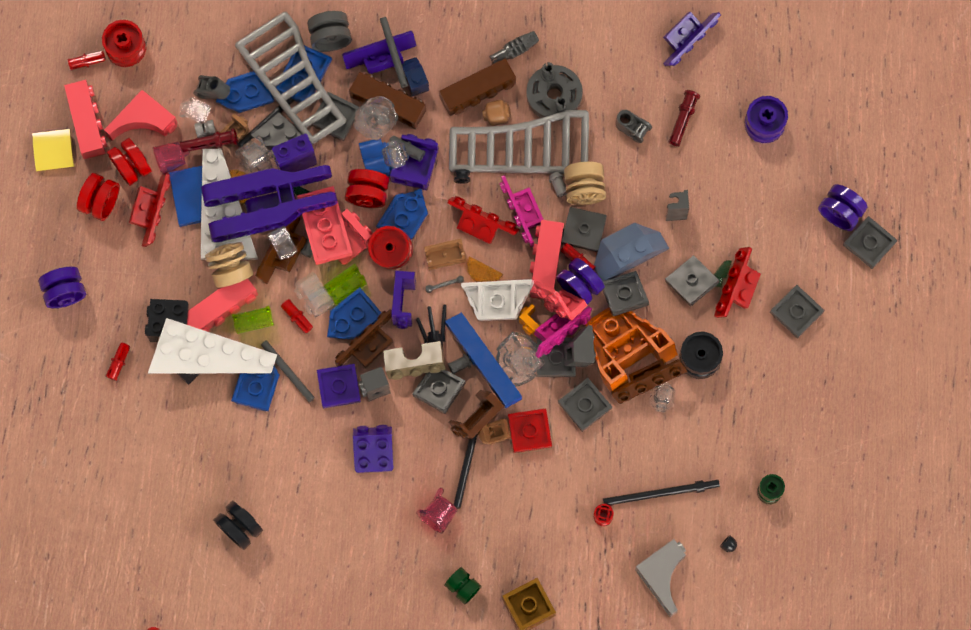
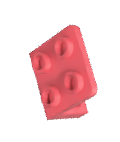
(356, 233)
(560, 302)

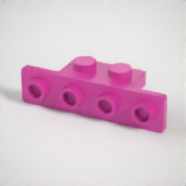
(525, 207)
(557, 328)

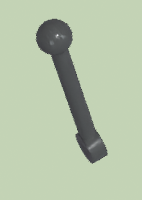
(429, 288)

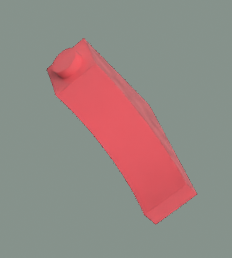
(142, 113)

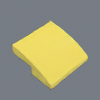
(53, 149)

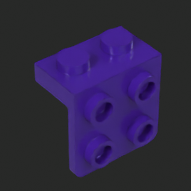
(373, 449)

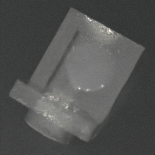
(195, 110)
(282, 243)

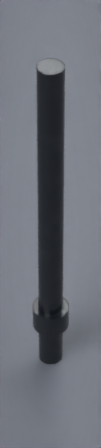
(698, 486)

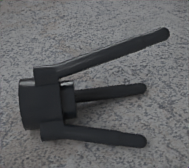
(433, 336)

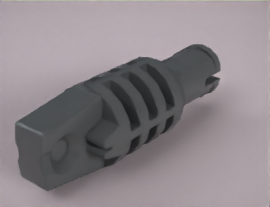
(515, 47)

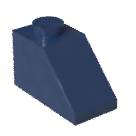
(415, 77)

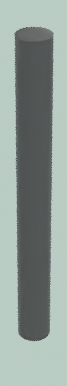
(393, 51)
(288, 372)

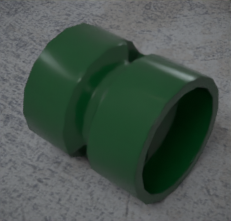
(771, 489)
(462, 585)

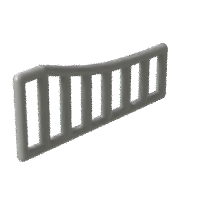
(305, 63)
(509, 129)

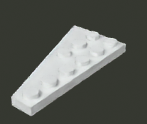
(213, 170)
(201, 352)

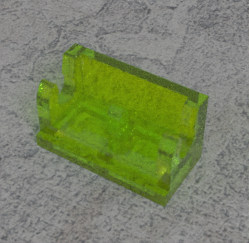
(345, 284)
(253, 320)

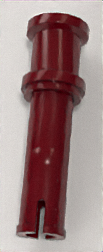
(686, 110)
(218, 140)

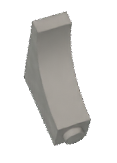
(657, 573)

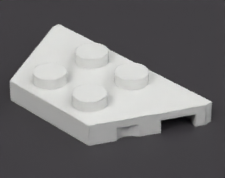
(497, 298)

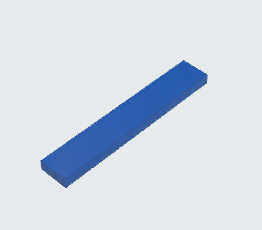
(483, 360)

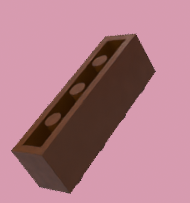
(478, 87)
(409, 109)

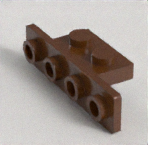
(272, 259)
(368, 345)
(648, 378)

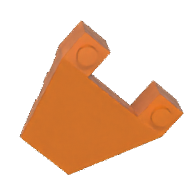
(624, 341)

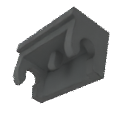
(678, 210)

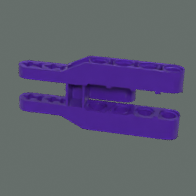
(265, 211)

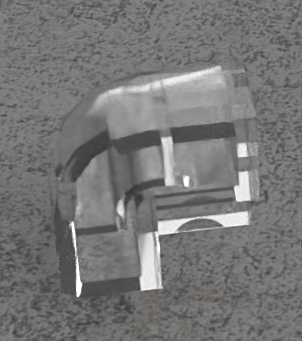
(518, 358)

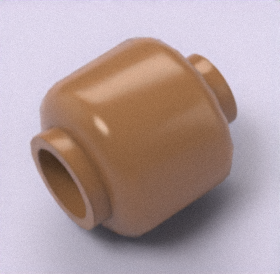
(496, 112)

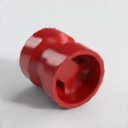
(603, 518)

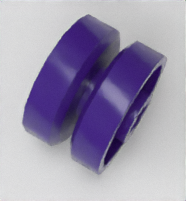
(766, 119)
(842, 207)
(580, 280)
(62, 287)

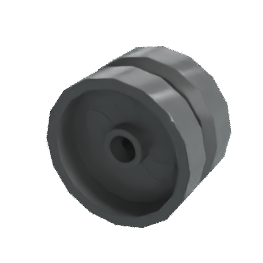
(329, 31)

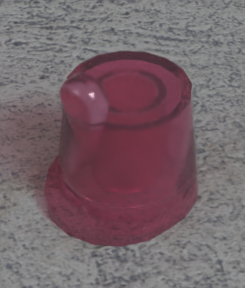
(169, 156)
(438, 512)

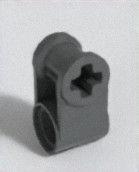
(211, 88)
(634, 126)

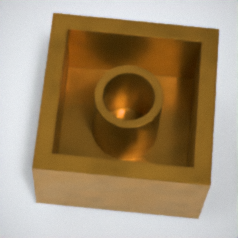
(529, 605)

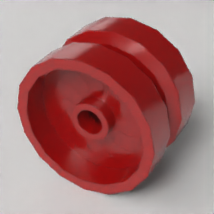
(124, 43)
(129, 161)
(366, 188)
(98, 196)
(401, 251)

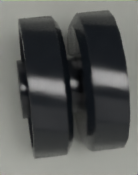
(701, 344)
(240, 522)

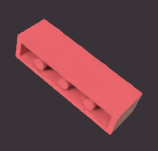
(85, 119)
(547, 254)
(220, 305)

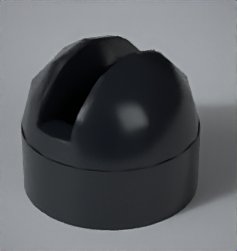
(729, 544)

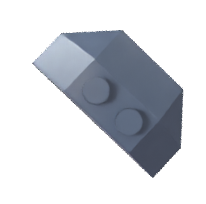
(627, 250)

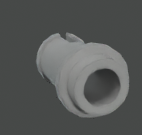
(558, 184)

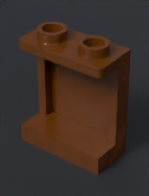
(479, 418)

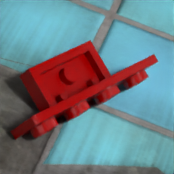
(147, 208)
(479, 223)
(739, 285)

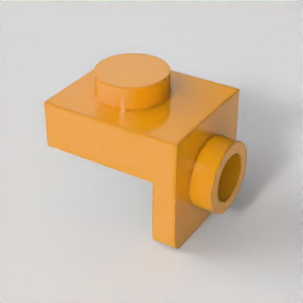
(528, 323)

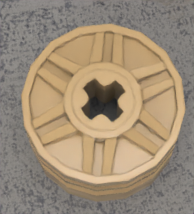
(584, 183)
(229, 266)

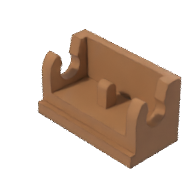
(445, 254)

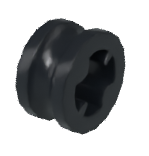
(462, 176)

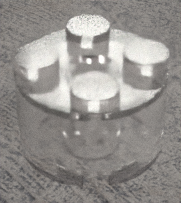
(375, 117)
(255, 156)

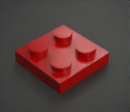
(529, 430)

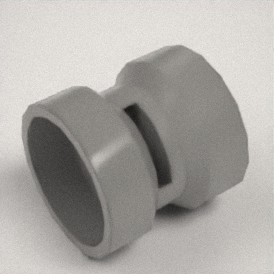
(208, 127)

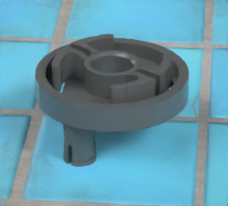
(550, 79)

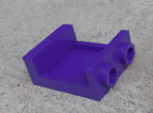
(295, 154)
(417, 173)
(407, 281)

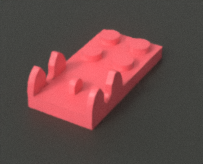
(326, 231)

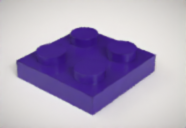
(338, 386)

